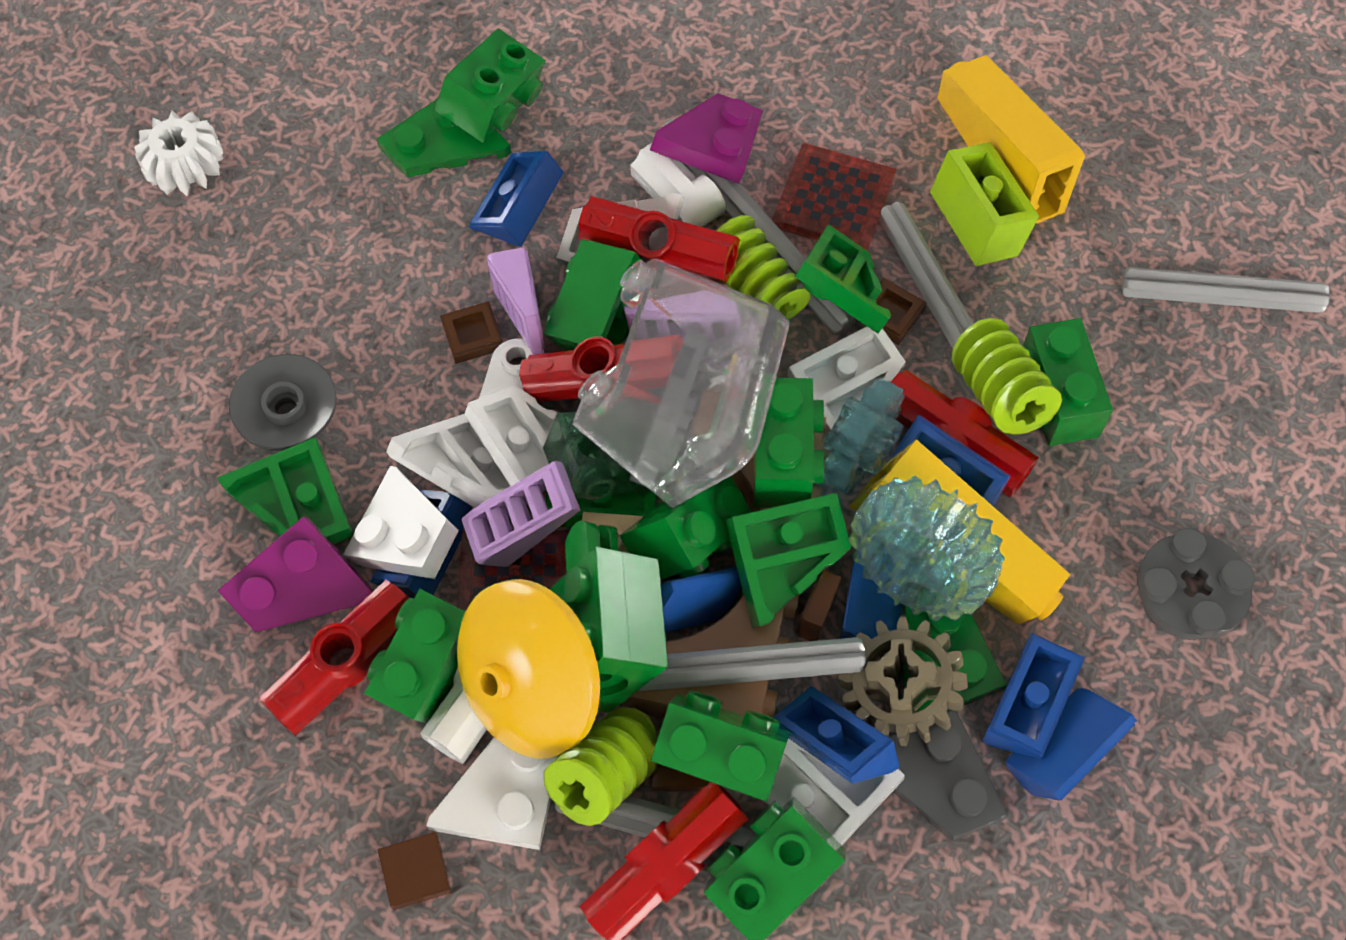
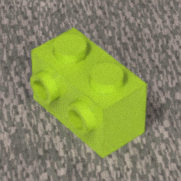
(983, 203)

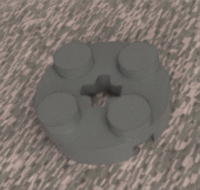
(1191, 555)

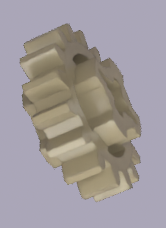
(925, 684)

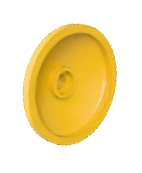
(528, 668)

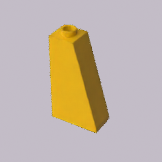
(995, 110)
(1028, 574)

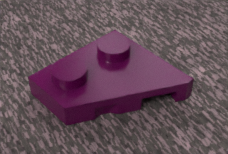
(712, 136)
(295, 580)

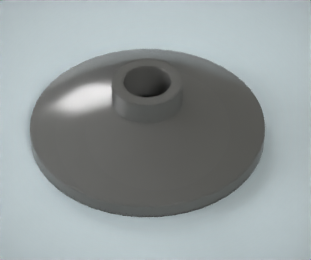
(274, 383)

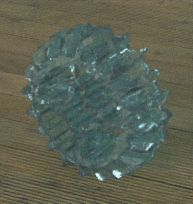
(926, 548)

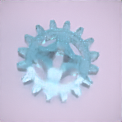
(863, 435)

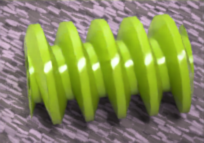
(759, 271)
(1005, 377)
(603, 766)

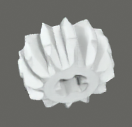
(179, 152)

